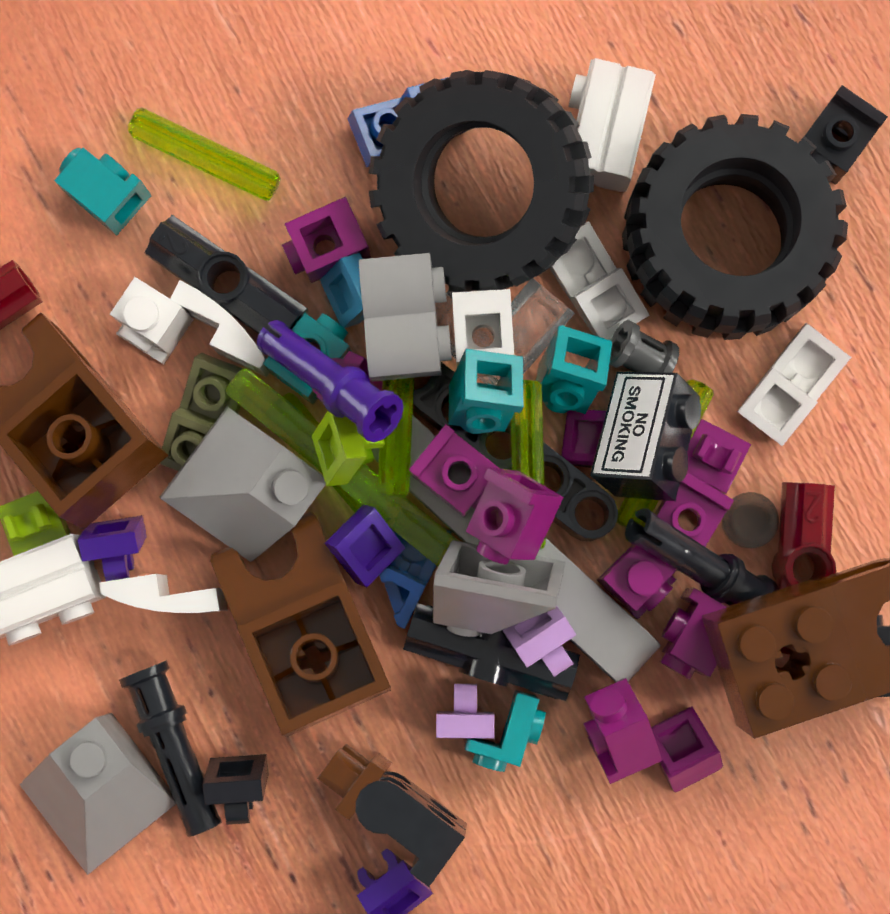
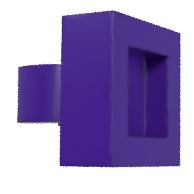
(113, 543)
(365, 545)
(394, 891)

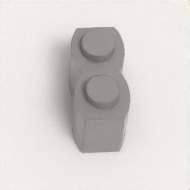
(402, 317)

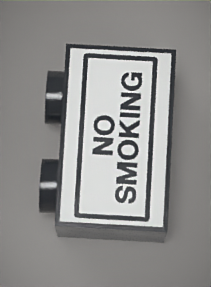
(646, 435)

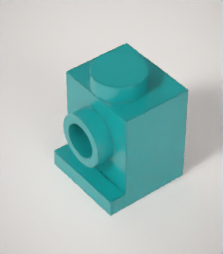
(102, 188)
(325, 333)
(567, 384)
(485, 406)

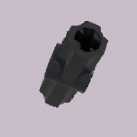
(201, 262)
(485, 656)

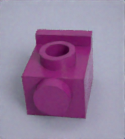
(331, 223)
(433, 467)
(701, 499)
(512, 516)
(638, 580)
(688, 643)
(620, 732)

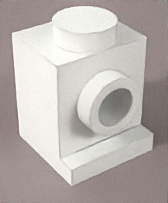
(483, 310)
(150, 320)

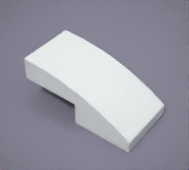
(596, 286)
(230, 337)
(794, 384)
(153, 594)

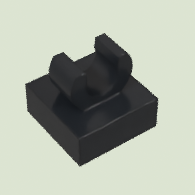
(236, 784)

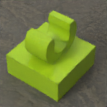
(341, 449)
(31, 523)

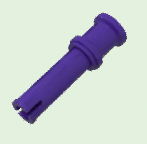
(343, 389)

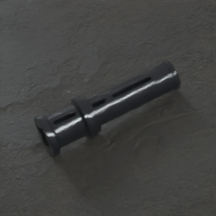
(719, 576)
(162, 721)

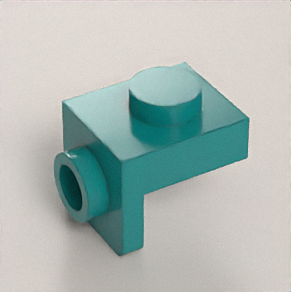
(522, 726)

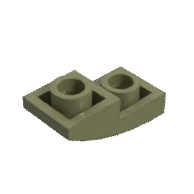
(200, 408)

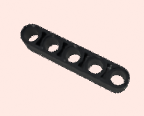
(574, 484)

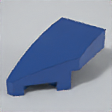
(406, 581)

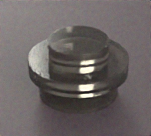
(750, 520)

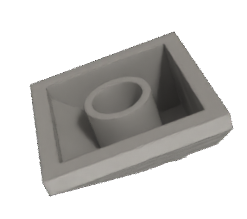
(243, 486)
(488, 596)
(98, 791)

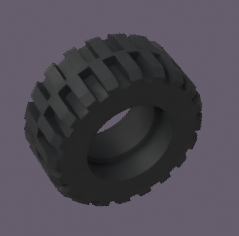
(773, 170)
(408, 174)

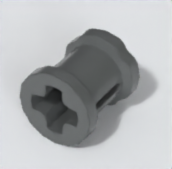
(640, 351)

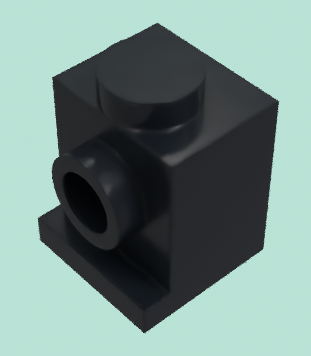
(852, 121)

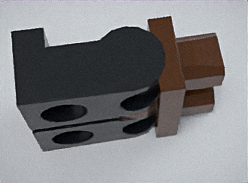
(397, 807)

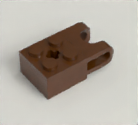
(57, 410)
(290, 615)
(831, 644)

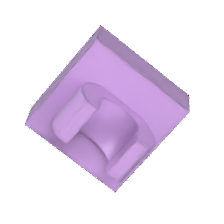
(543, 639)
(465, 720)

